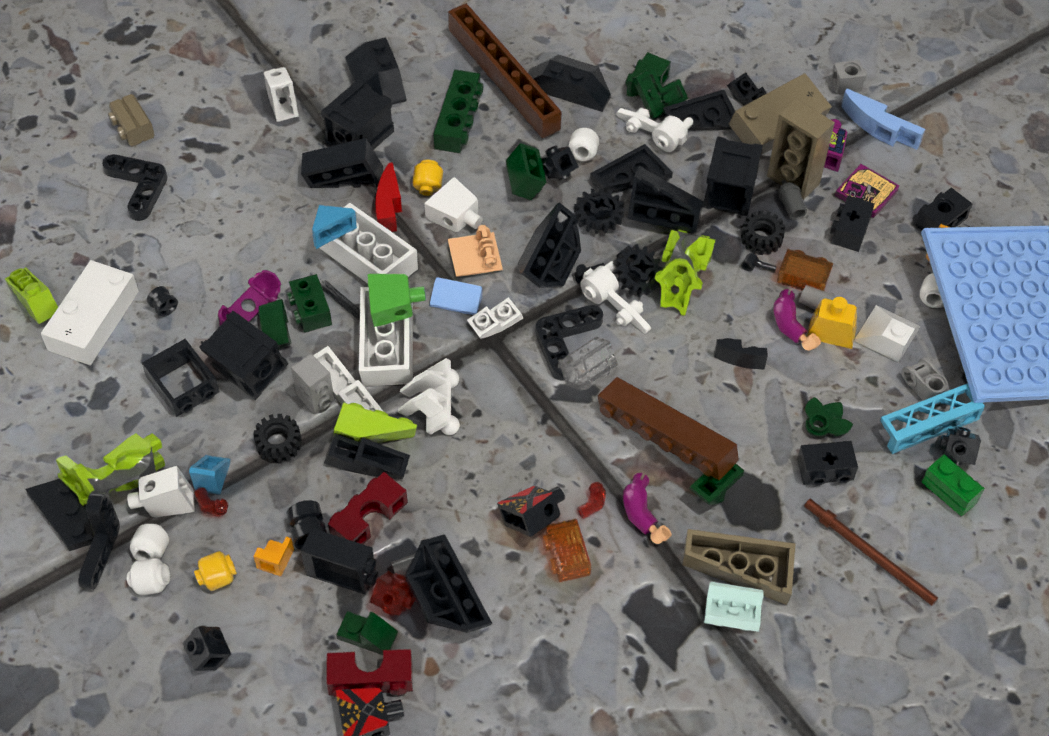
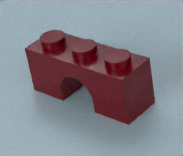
(380, 496)
(392, 676)

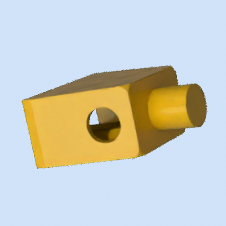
(834, 322)

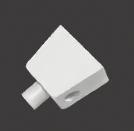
(280, 85)
(453, 207)
(164, 494)

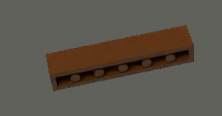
(668, 428)

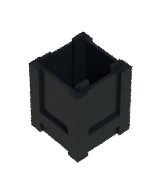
(358, 115)
(732, 176)
(244, 355)

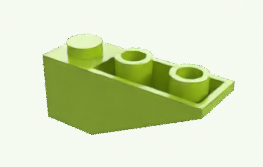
(32, 294)
(374, 425)

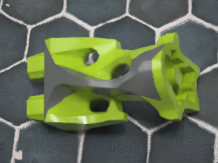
(684, 258)
(124, 468)

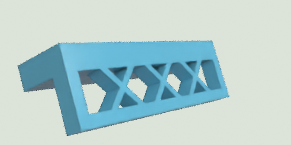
(932, 426)

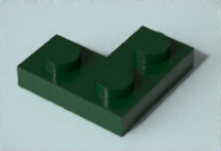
(654, 95)

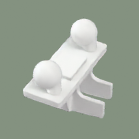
(435, 399)

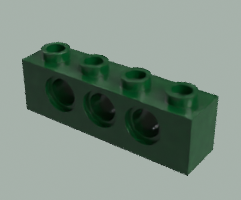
(458, 111)

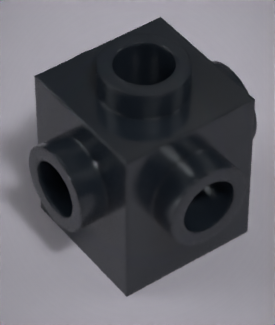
(558, 162)
(966, 452)
(206, 648)

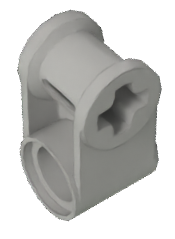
(925, 379)

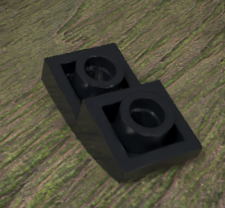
(745, 89)
(731, 352)

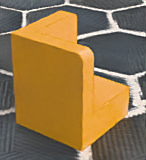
(274, 556)

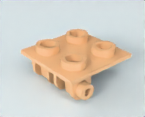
(475, 253)

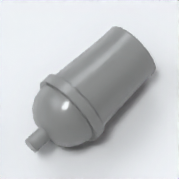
(812, 297)

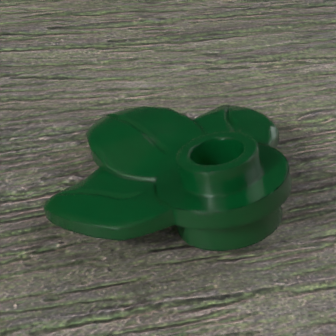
(827, 417)

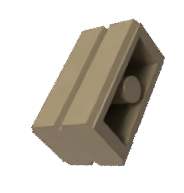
(131, 120)

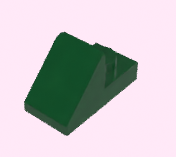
(714, 490)
(368, 633)

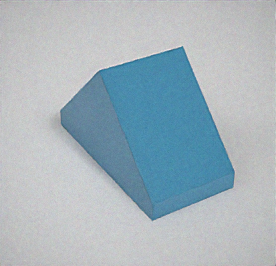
(332, 223)
(209, 473)

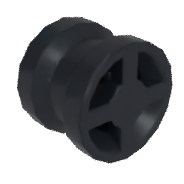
(162, 301)

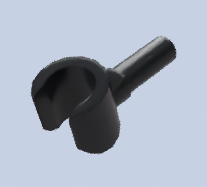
(752, 260)
(581, 269)

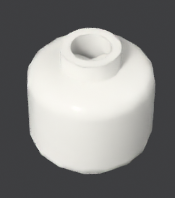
(584, 144)
(930, 293)
(149, 542)
(148, 576)

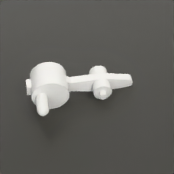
(665, 135)
(601, 285)

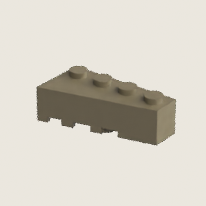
(743, 561)

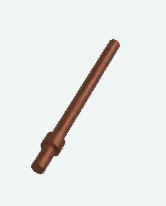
(829, 519)

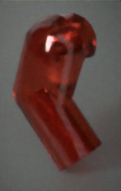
(596, 500)
(208, 506)

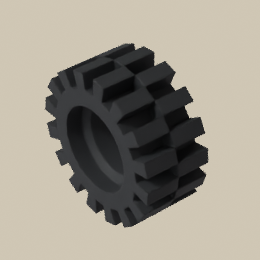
(759, 242)
(274, 426)

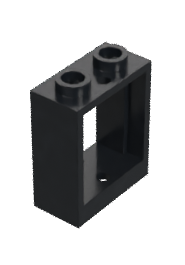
(178, 356)
(339, 561)

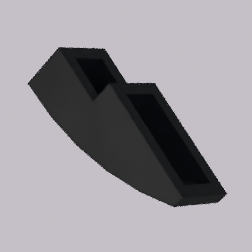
(366, 457)

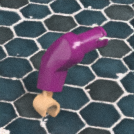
(785, 316)
(637, 510)

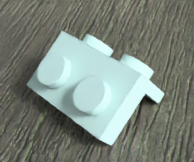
(733, 606)

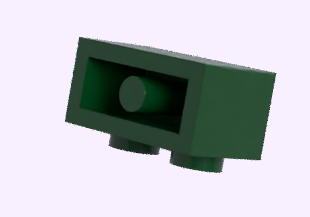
(525, 171)
(310, 303)

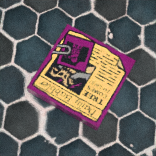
(869, 187)

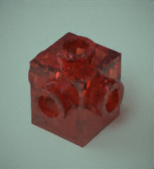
(392, 594)

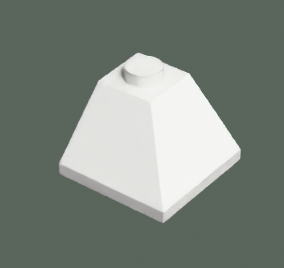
(887, 333)

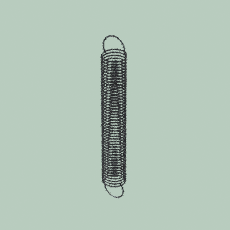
(341, 300)

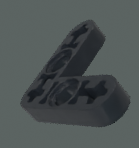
(146, 178)
(559, 331)
(106, 527)

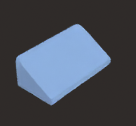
(456, 296)

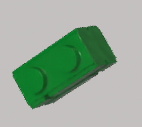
(952, 485)

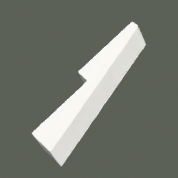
(343, 384)

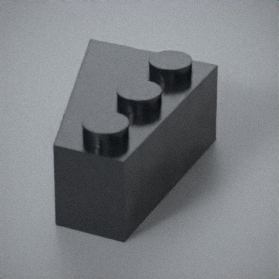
(342, 164)
(663, 203)

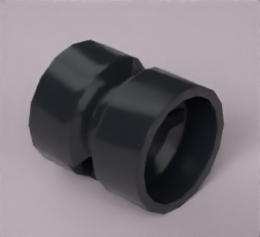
(304, 517)

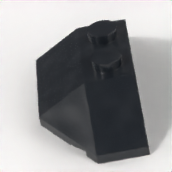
(377, 67)
(572, 82)
(552, 249)
(444, 588)

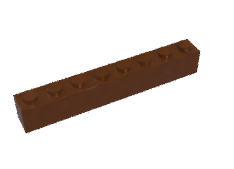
(505, 71)

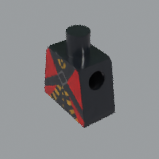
(531, 509)
(365, 712)

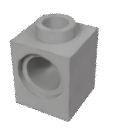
(848, 76)

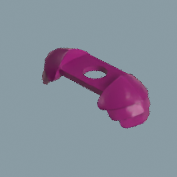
(262, 290)

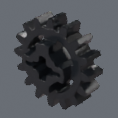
(599, 210)
(637, 271)

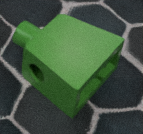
(392, 297)

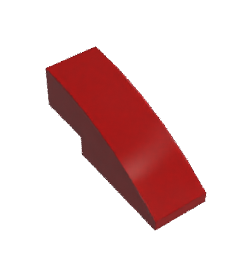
(388, 199)

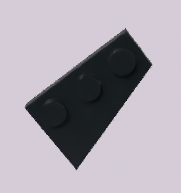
(707, 111)
(621, 172)
(63, 512)

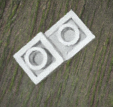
(497, 319)

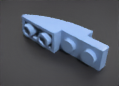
(877, 122)

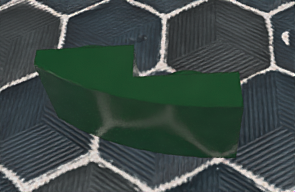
(274, 322)

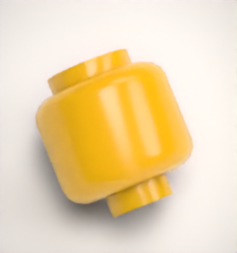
(427, 177)
(215, 570)

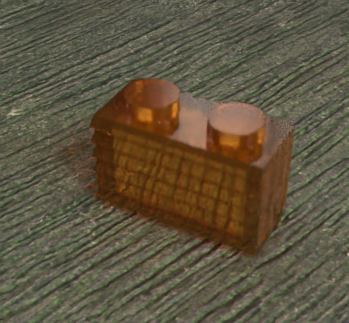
(802, 270)
(567, 550)

